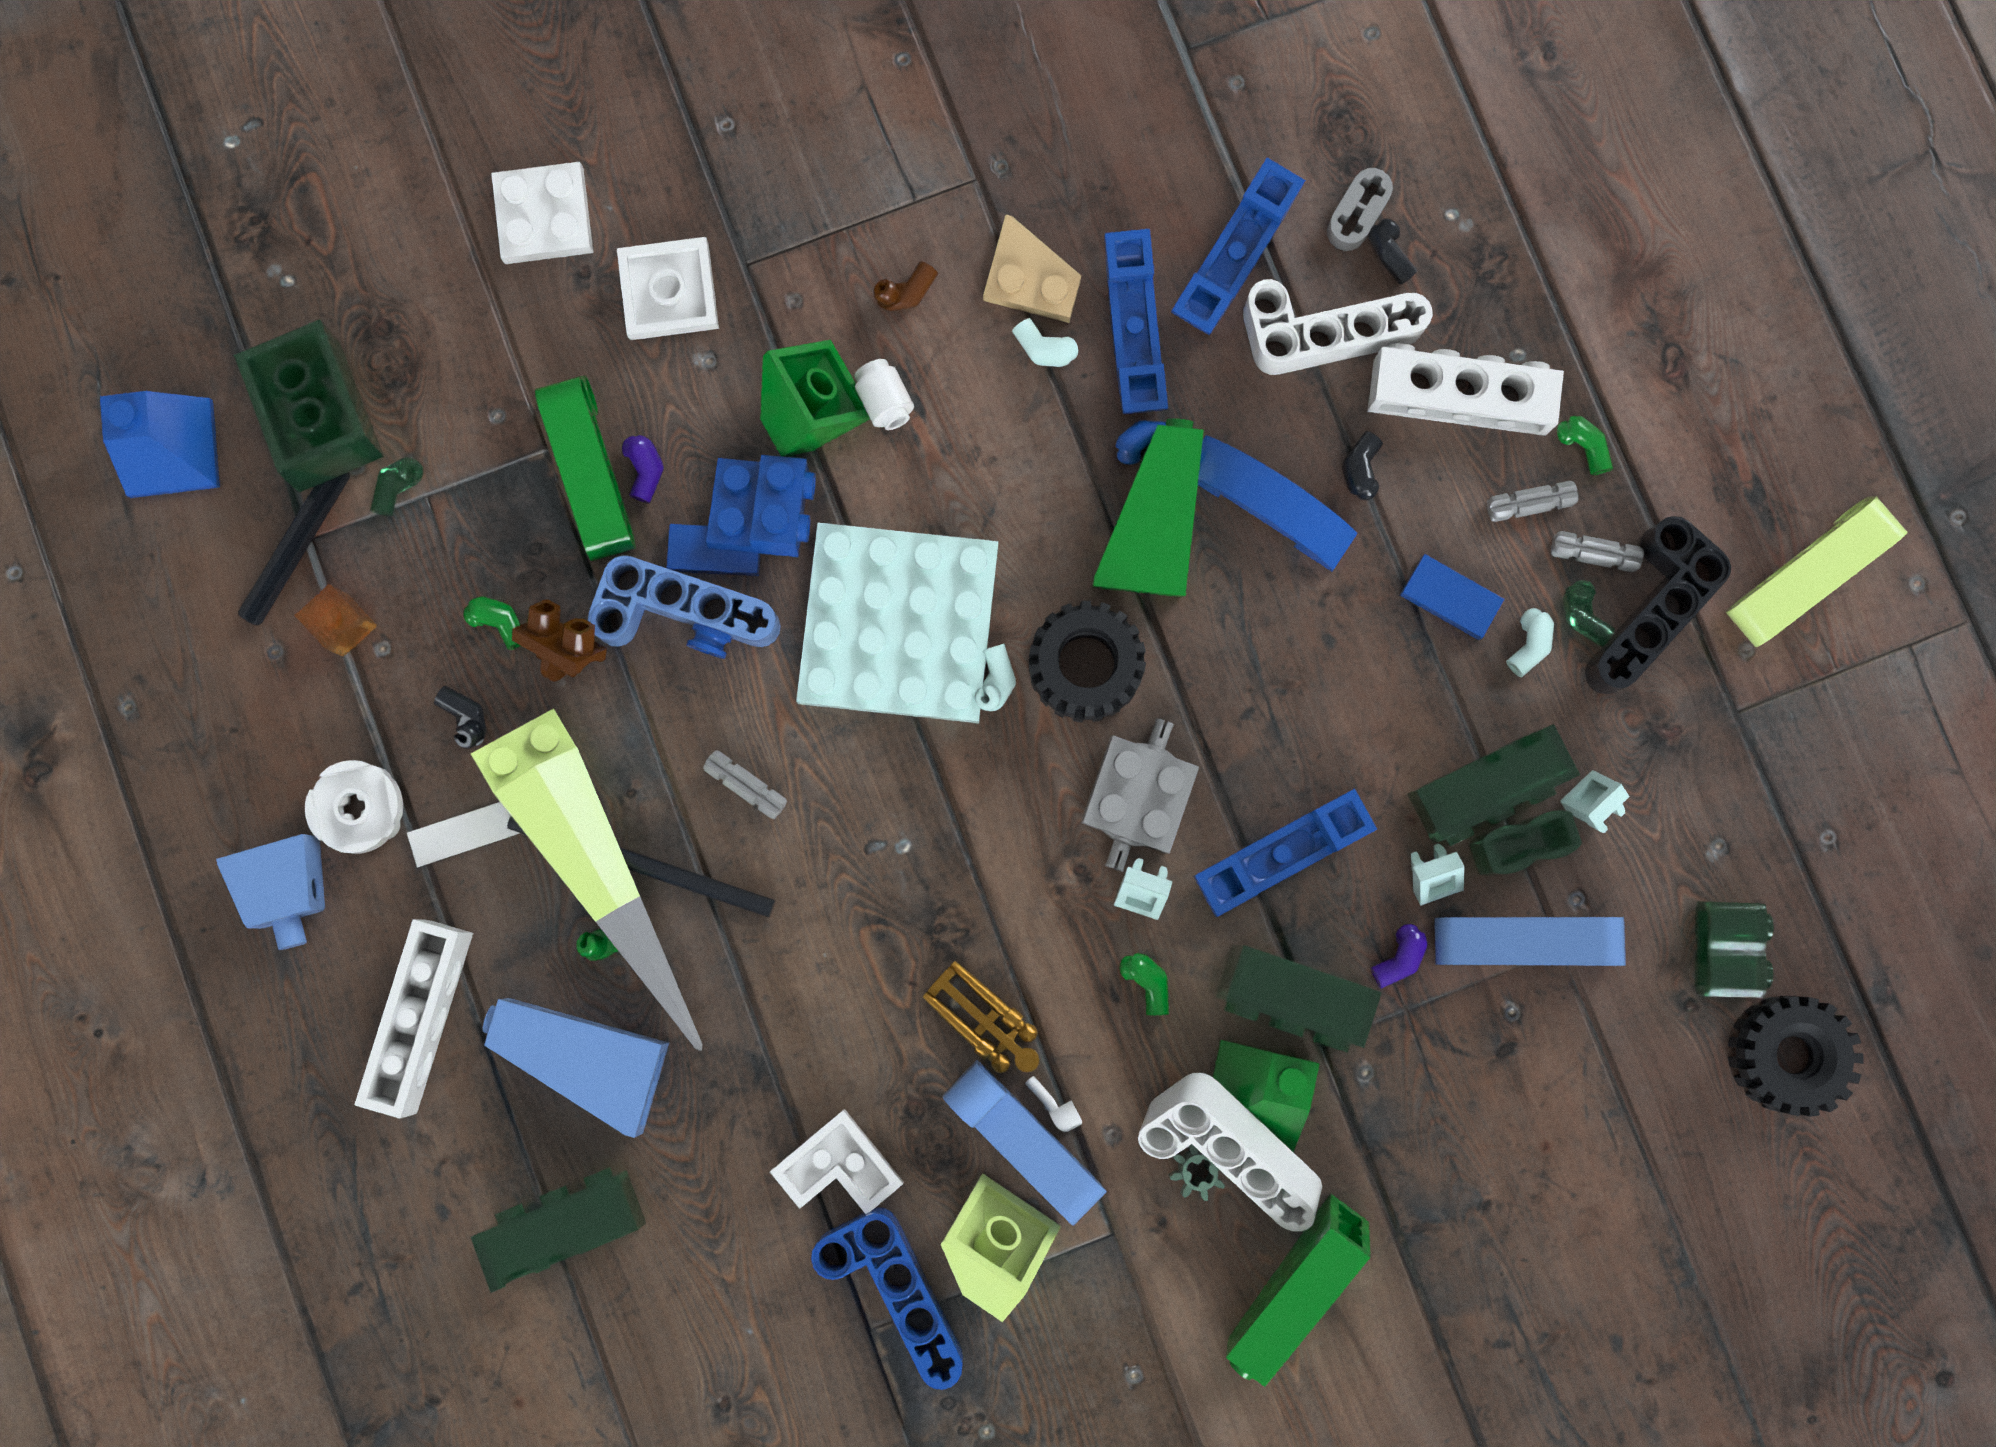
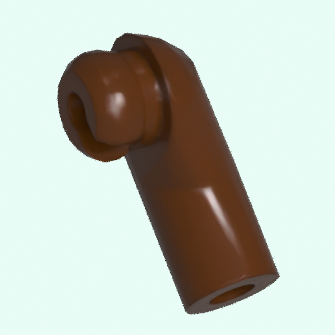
(907, 294)

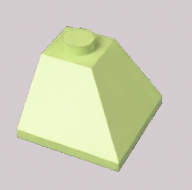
(997, 1247)

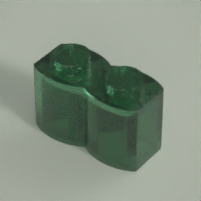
(1530, 841)
(1732, 949)

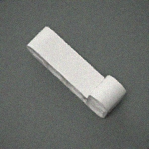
(1335, 323)
(1237, 1143)

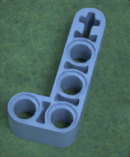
(688, 609)
(1530, 941)
(1024, 1142)

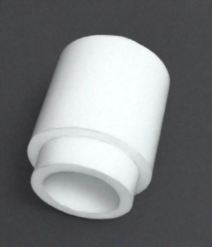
(883, 394)

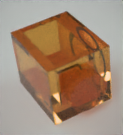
(335, 620)

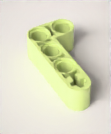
(1817, 570)

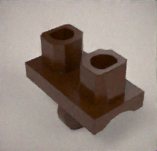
(560, 646)

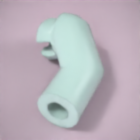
(1045, 350)
(1538, 641)
(999, 681)

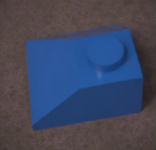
(161, 442)

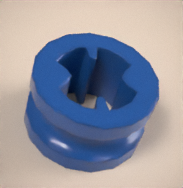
(709, 641)

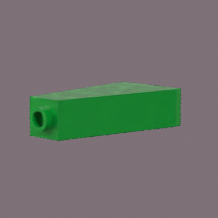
(1156, 522)
(1300, 1291)

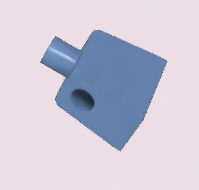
(277, 886)

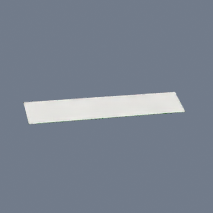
(460, 834)

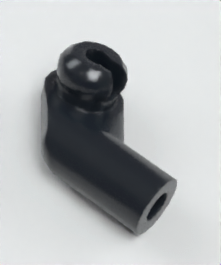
(1388, 251)
(1358, 469)
(468, 715)

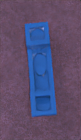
(1239, 247)
(1134, 321)
(1275, 502)
(1284, 852)

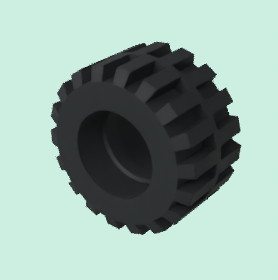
(1093, 623)

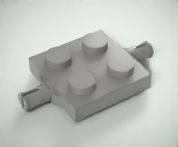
(1139, 794)

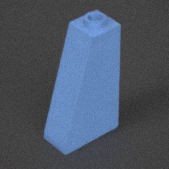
(583, 1060)

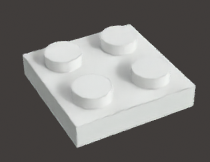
(542, 212)
(667, 288)

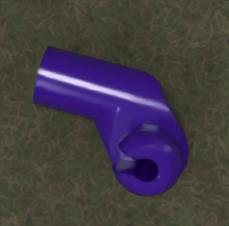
(647, 464)
(1407, 958)

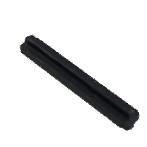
(291, 549)

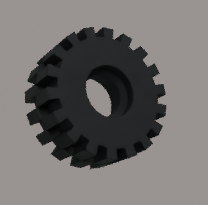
(1828, 1063)

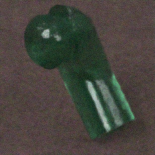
(393, 481)
(1580, 615)

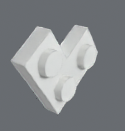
(841, 1153)

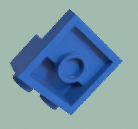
(761, 505)

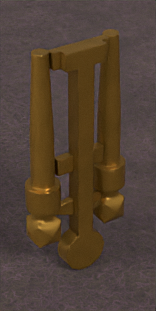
(1025, 1059)

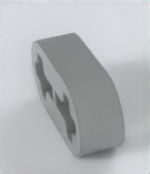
(1351, 205)

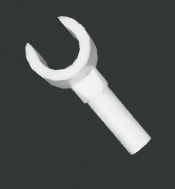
(1065, 1116)

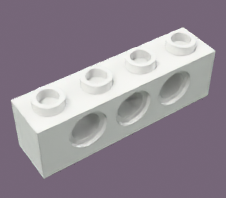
(1534, 381)
(413, 1019)

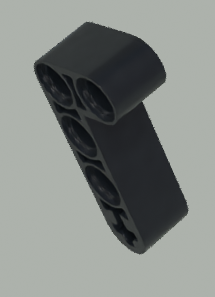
(1652, 614)

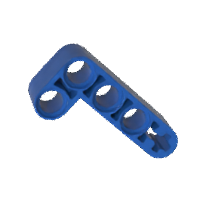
(897, 1299)

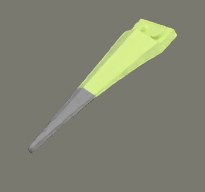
(553, 800)

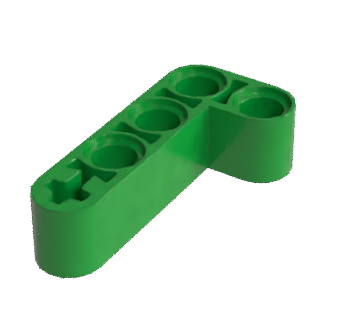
(584, 466)

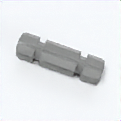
(1532, 501)
(1597, 551)
(744, 784)

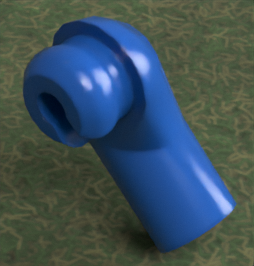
(1134, 440)

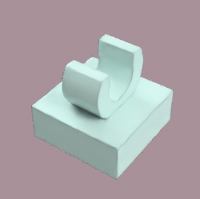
(1596, 800)
(1437, 877)
(1143, 891)

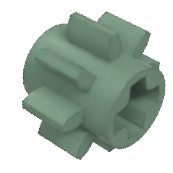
(1199, 1183)

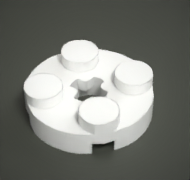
(332, 792)

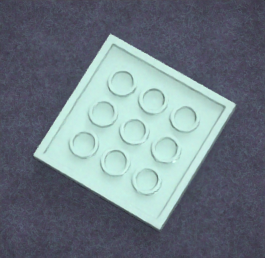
(897, 622)

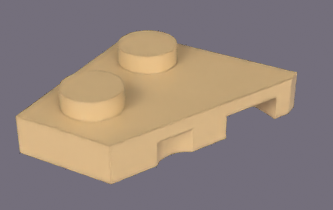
(1030, 275)

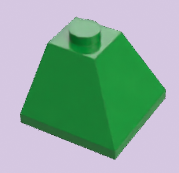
(808, 397)
(1270, 1085)

